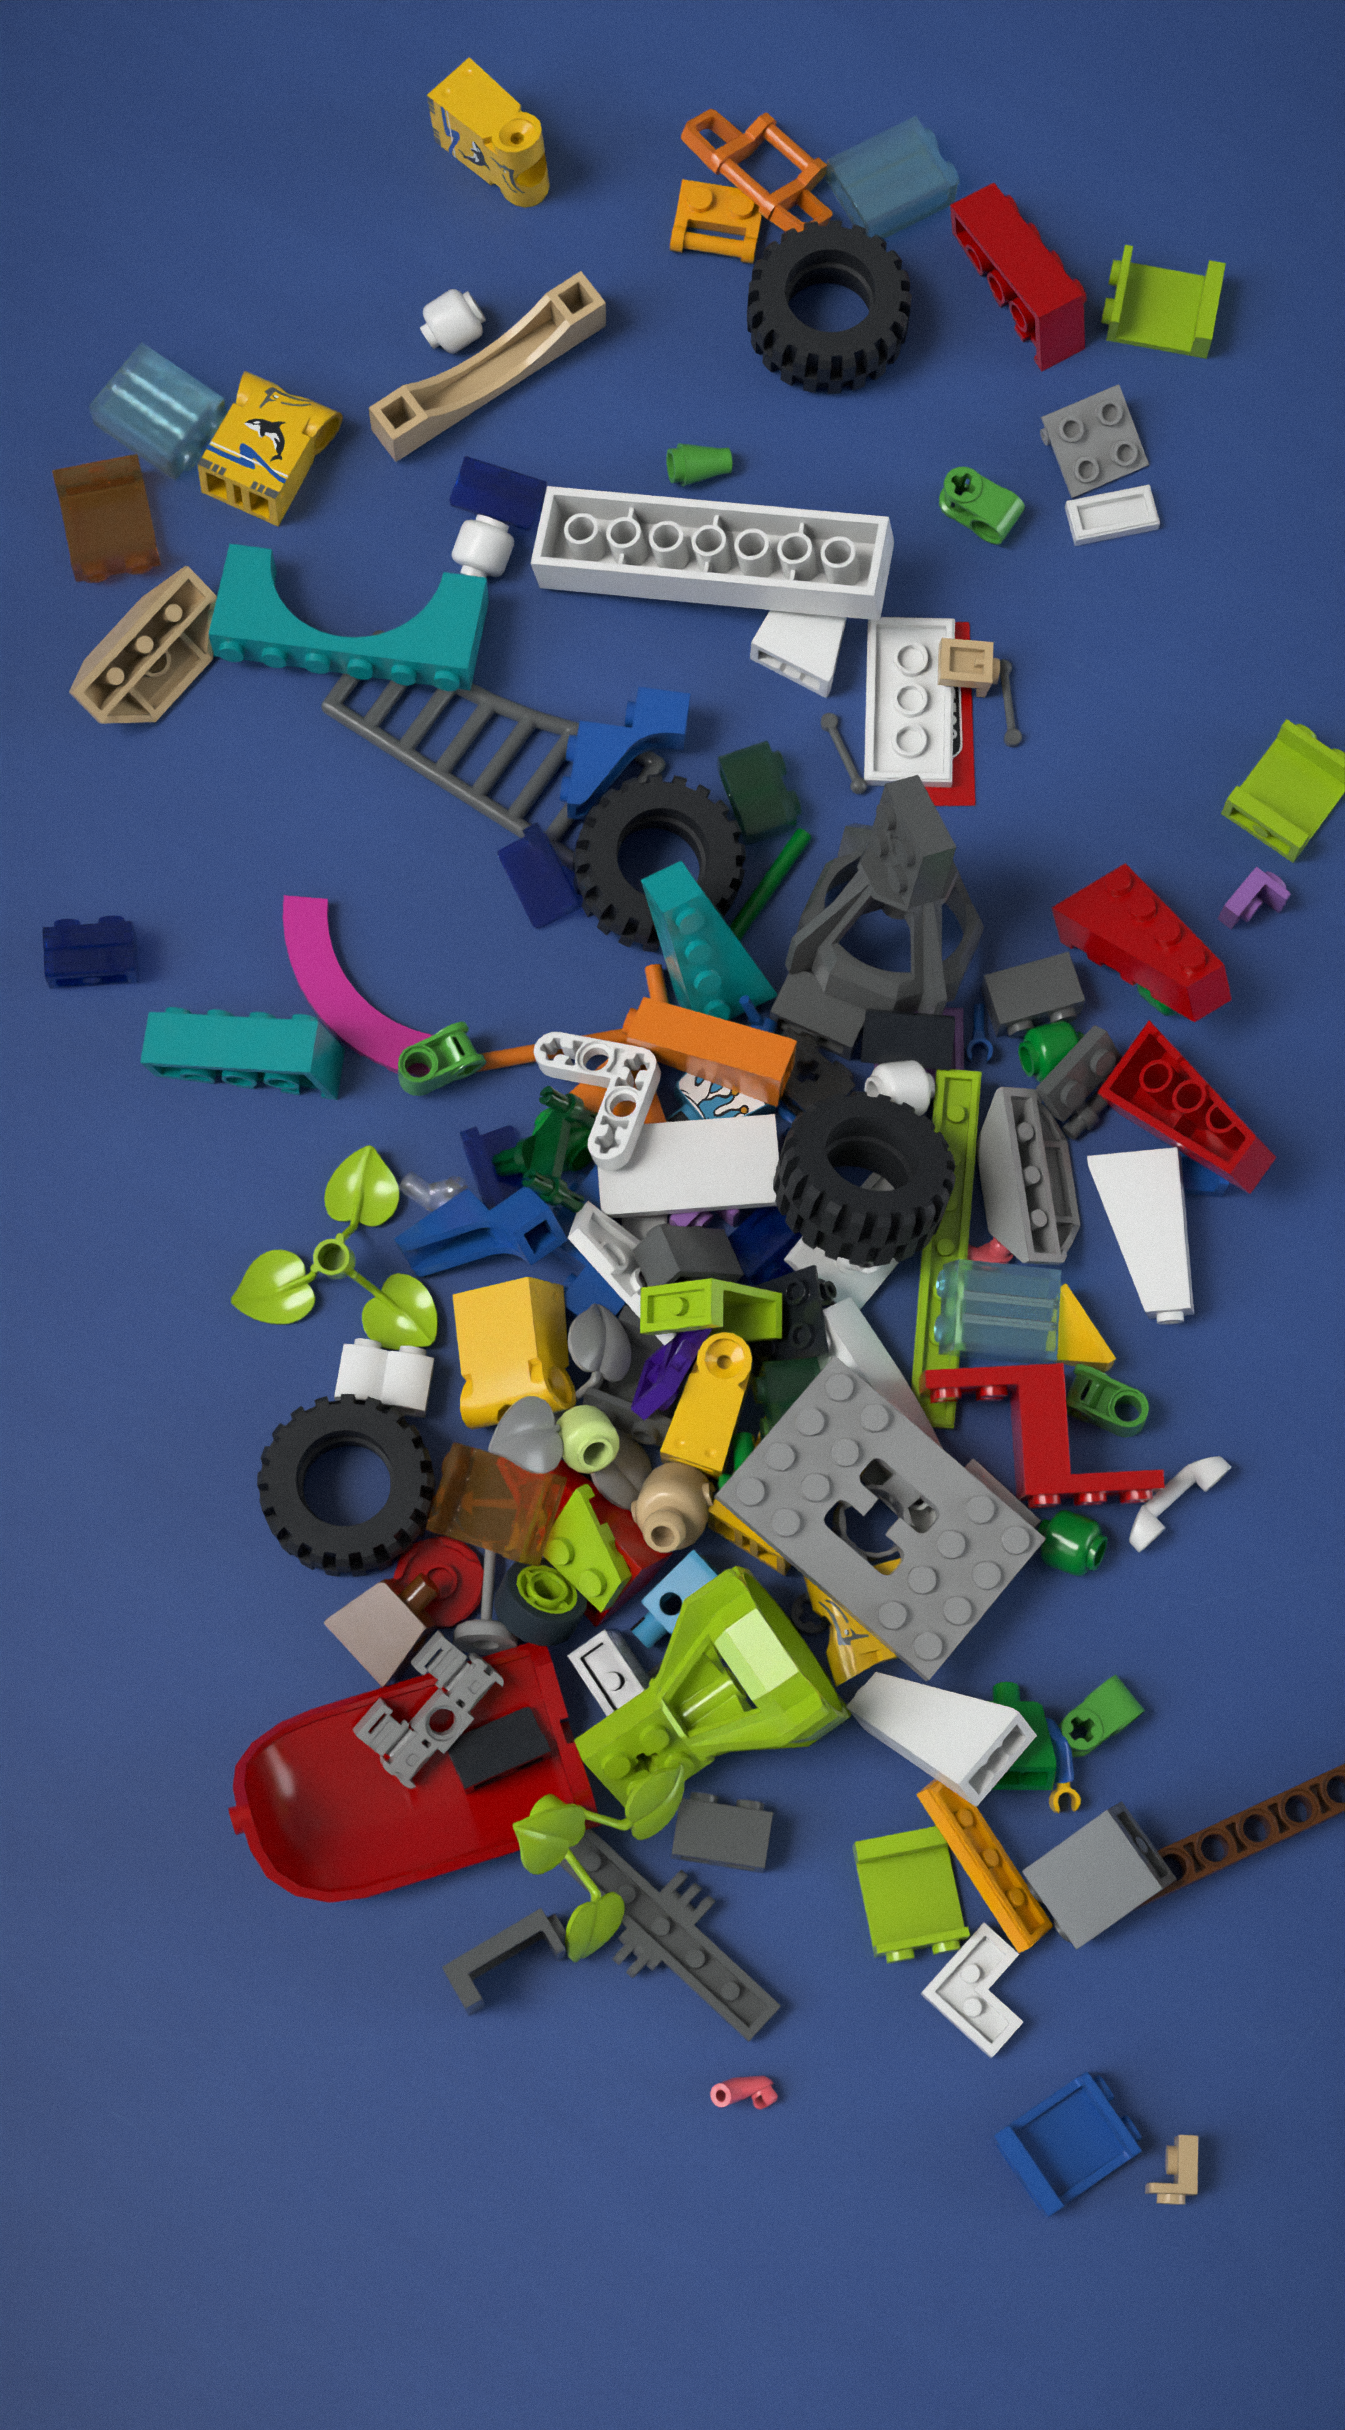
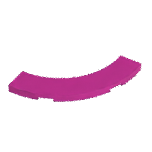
(333, 995)

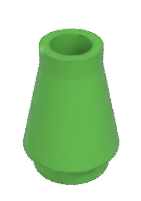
(696, 463)

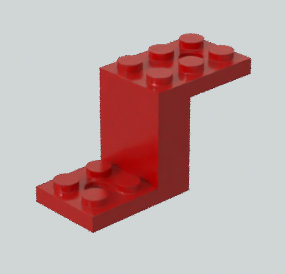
(1039, 1434)

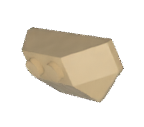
(149, 653)

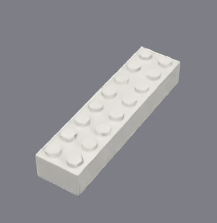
(713, 552)

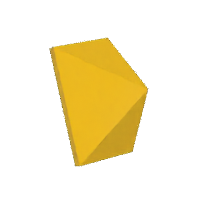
(1078, 1337)

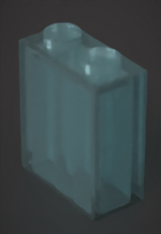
(893, 179)
(158, 411)
(998, 1311)

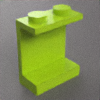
(1163, 306)
(1289, 791)
(713, 1304)
(909, 1894)

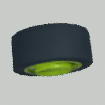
(539, 1604)

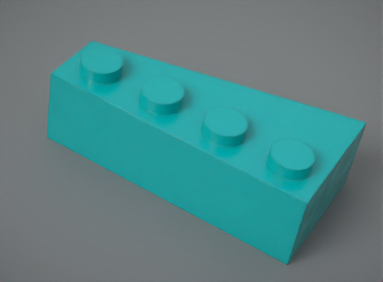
(700, 949)
(243, 1050)

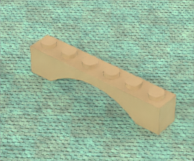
(547, 331)

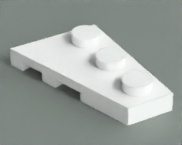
(611, 1254)

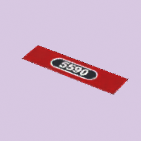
(963, 779)

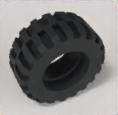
(839, 258)
(656, 806)
(852, 1219)
(335, 1426)

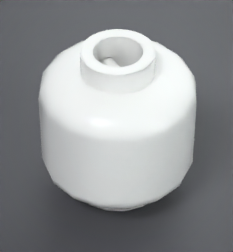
(452, 321)
(483, 547)
(903, 1083)

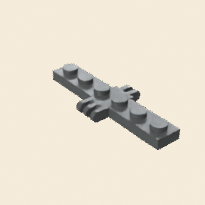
(665, 1931)

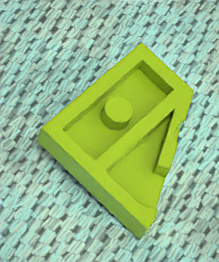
(587, 1552)

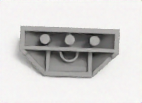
(1027, 1178)

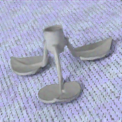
(529, 1427)

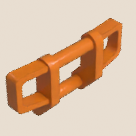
(740, 147)

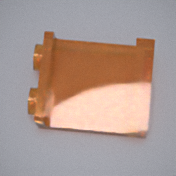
(107, 518)
(495, 1504)

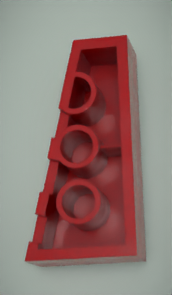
(1022, 274)
(1145, 941)
(1177, 1105)

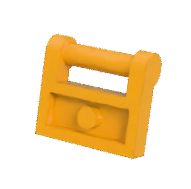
(718, 210)

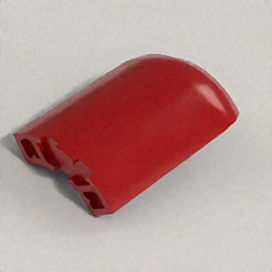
(346, 1829)

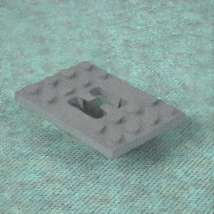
(943, 1574)

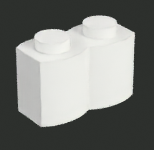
(390, 1376)

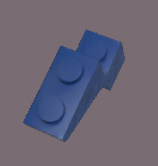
(605, 750)
(470, 1231)
(589, 1285)

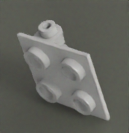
(1094, 440)

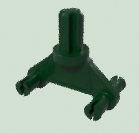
(543, 1154)

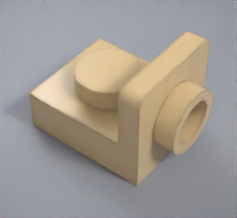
(967, 664)
(1181, 2162)

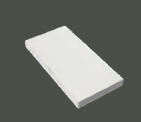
(905, 707)
(694, 1168)

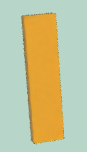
(986, 1865)

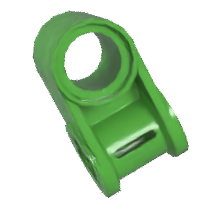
(982, 506)
(446, 1054)
(1101, 1401)
(1102, 1714)

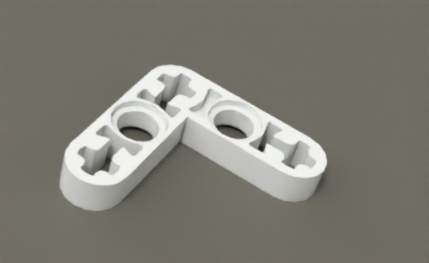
(615, 1077)

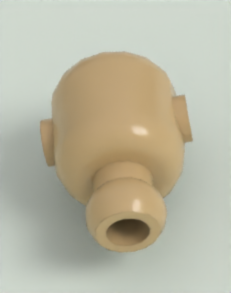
(673, 1506)

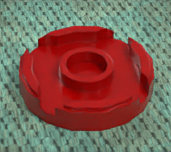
(455, 1573)

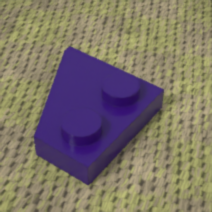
(665, 1371)

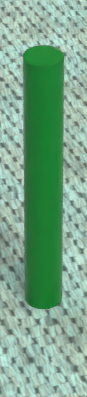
(770, 882)

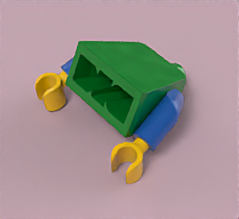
(1045, 1759)

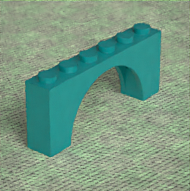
(430, 649)

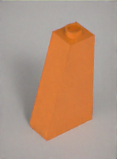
(713, 1048)

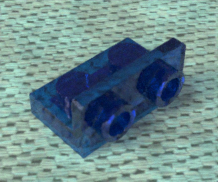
(763, 1244)

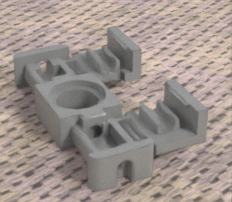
(465, 1688)

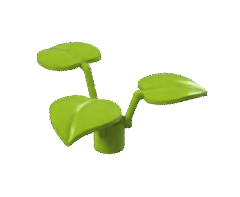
(277, 1282)
(556, 1826)

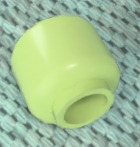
(588, 1439)

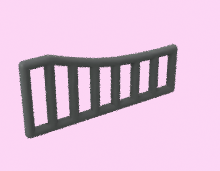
(440, 772)

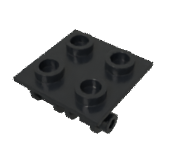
(801, 1317)

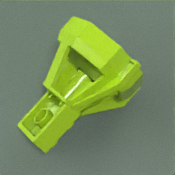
(698, 1704)

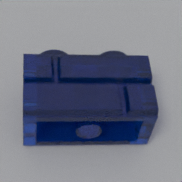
(90, 953)

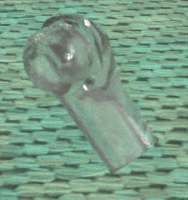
(431, 1195)

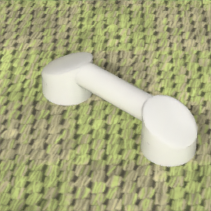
(1203, 1472)

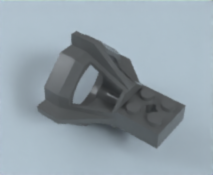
(908, 873)

